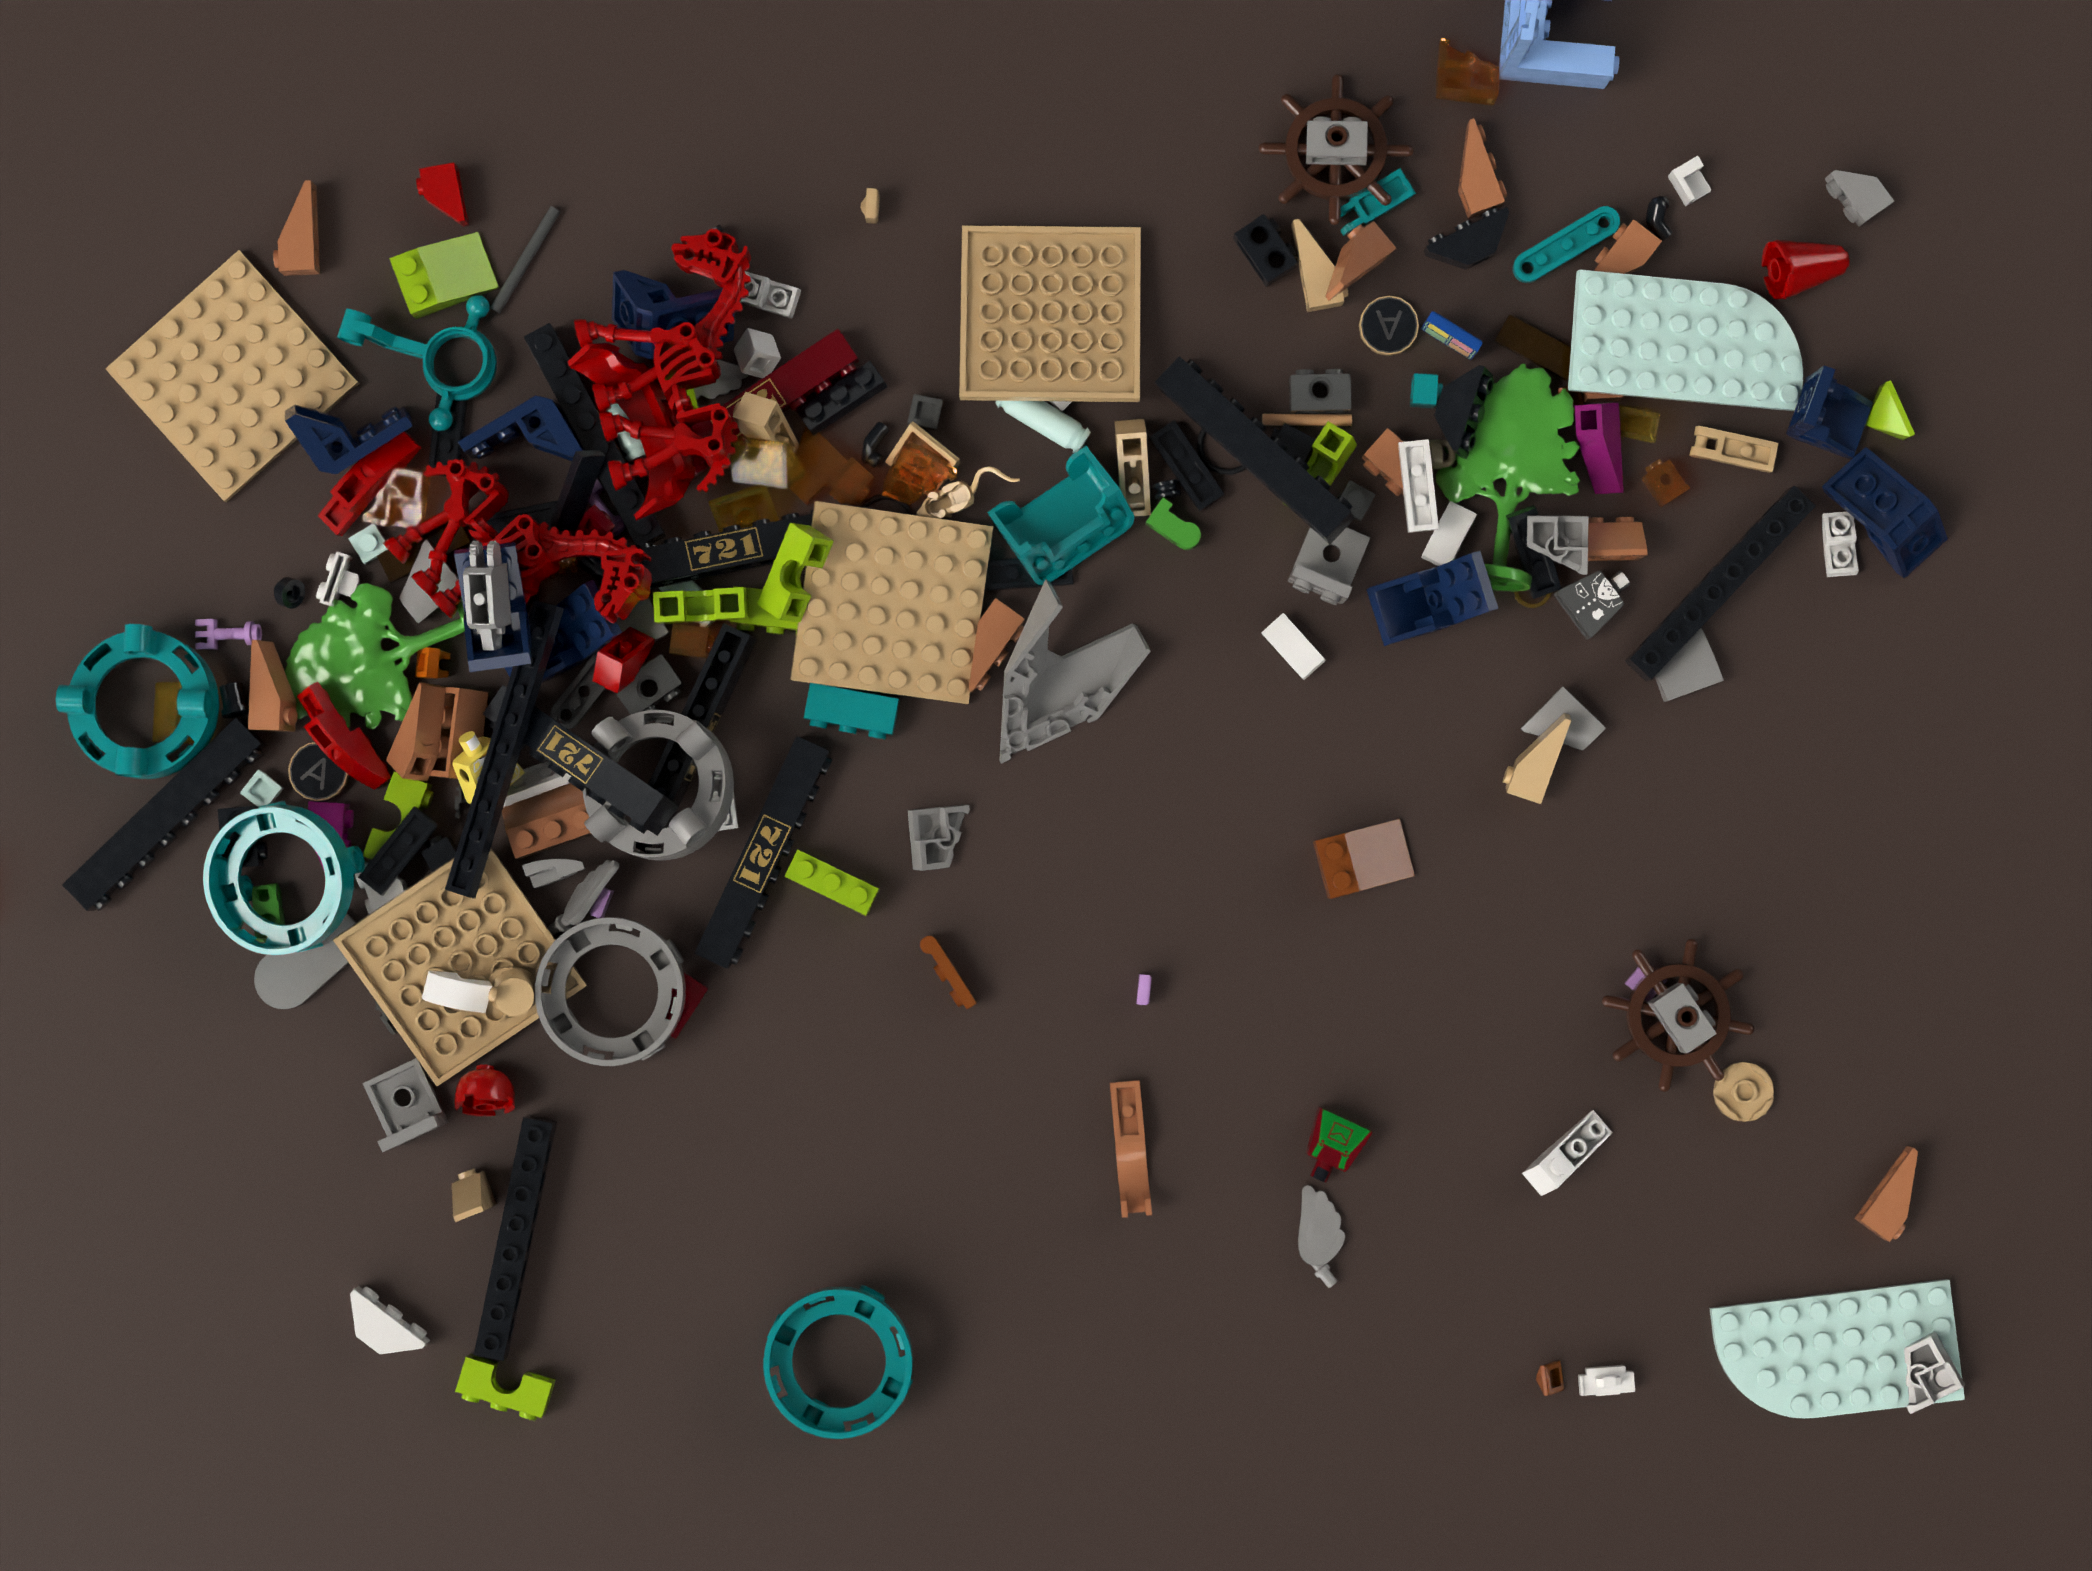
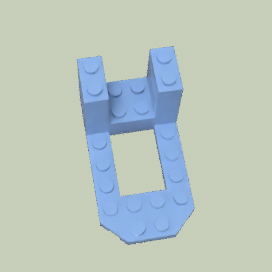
(1531, 58)

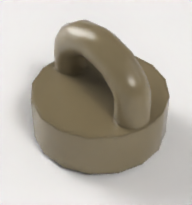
(1437, 456)

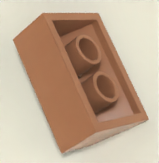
(1615, 540)
(461, 714)
(546, 821)

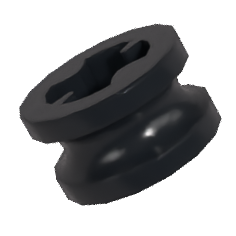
(1166, 489)

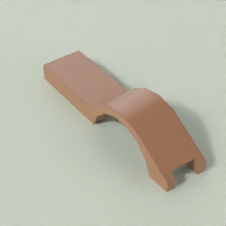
(1130, 1148)

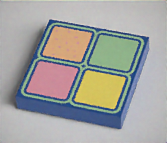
(1451, 335)

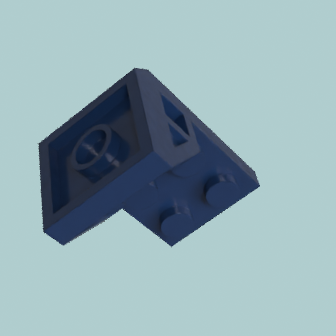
(649, 304)
(1829, 414)
(319, 430)
(552, 436)
(1893, 511)
(1432, 599)
(579, 632)
(517, 638)

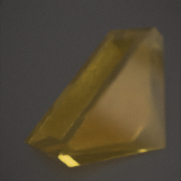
(1639, 423)

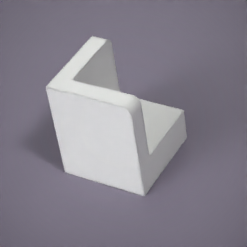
(1689, 181)
(757, 353)

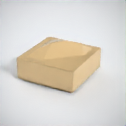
(870, 205)

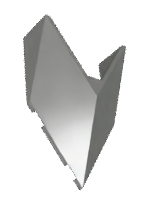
(1055, 692)

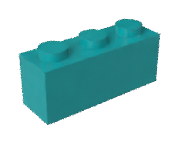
(851, 710)

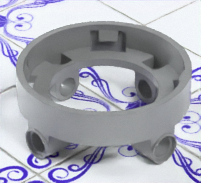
(691, 826)
(562, 1024)

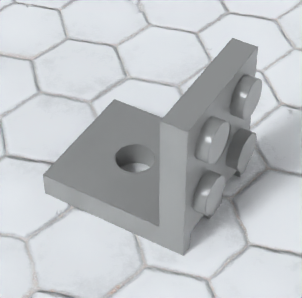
(1327, 578)
(408, 1121)

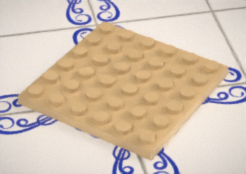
(1050, 313)
(227, 371)
(893, 603)
(454, 934)

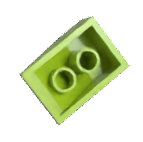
(443, 274)

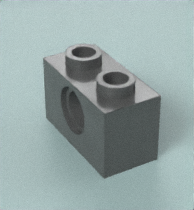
(1304, 402)
(667, 682)

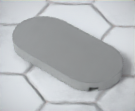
(294, 977)

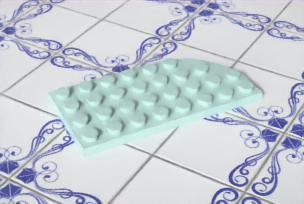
(1681, 342)
(1833, 1348)

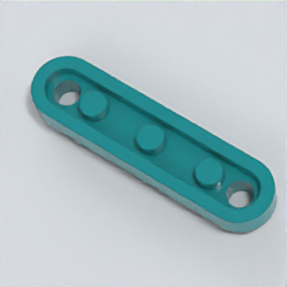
(1566, 244)

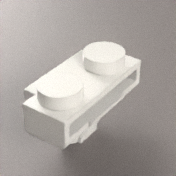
(339, 579)
(1606, 1381)

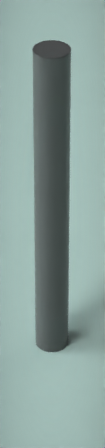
(525, 260)

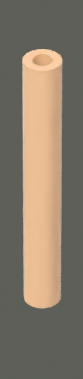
(1306, 419)

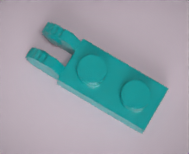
(1369, 208)

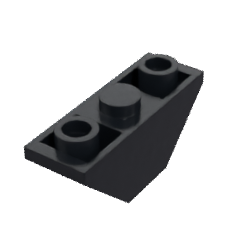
(1470, 242)
(1463, 407)

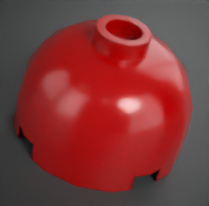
(484, 1091)

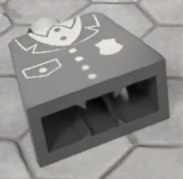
(1593, 600)

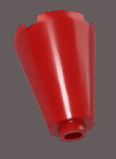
(1801, 266)

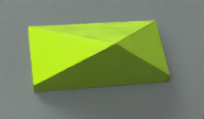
(1888, 413)

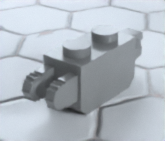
(487, 594)

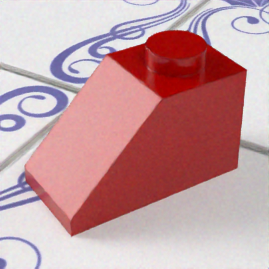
(444, 190)
(622, 659)

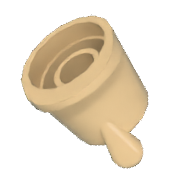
(512, 990)

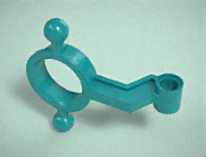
(357, 328)

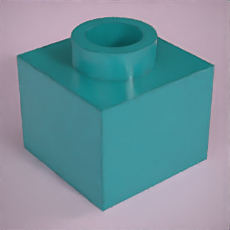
(1425, 390)

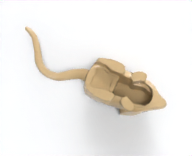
(955, 496)

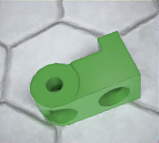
(1181, 533)
(268, 904)

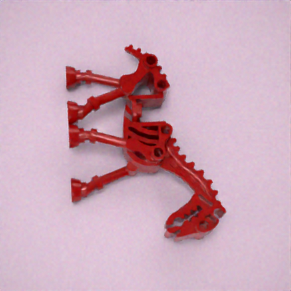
(683, 361)
(537, 547)

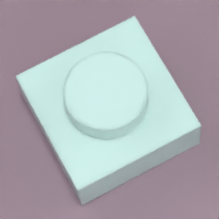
(368, 543)
(261, 789)

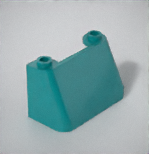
(1065, 520)

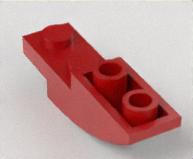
(364, 481)
(347, 749)

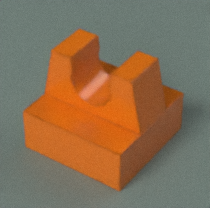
(428, 663)

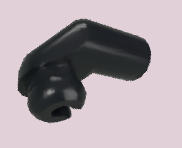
(1655, 217)
(870, 443)

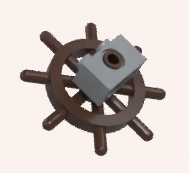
(1336, 143)
(1678, 1015)

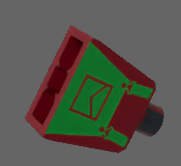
(1334, 1143)

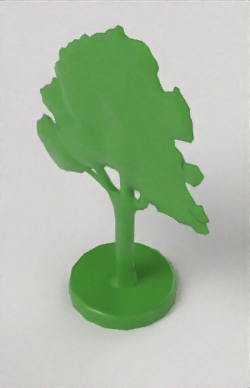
(1522, 446)
(349, 660)

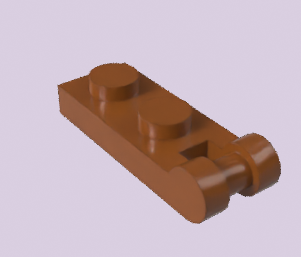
(947, 971)

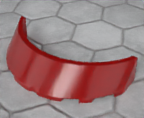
(607, 366)

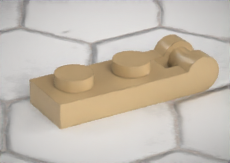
(1735, 449)

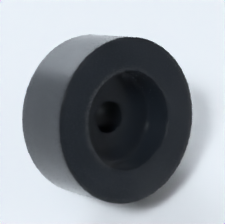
(289, 592)

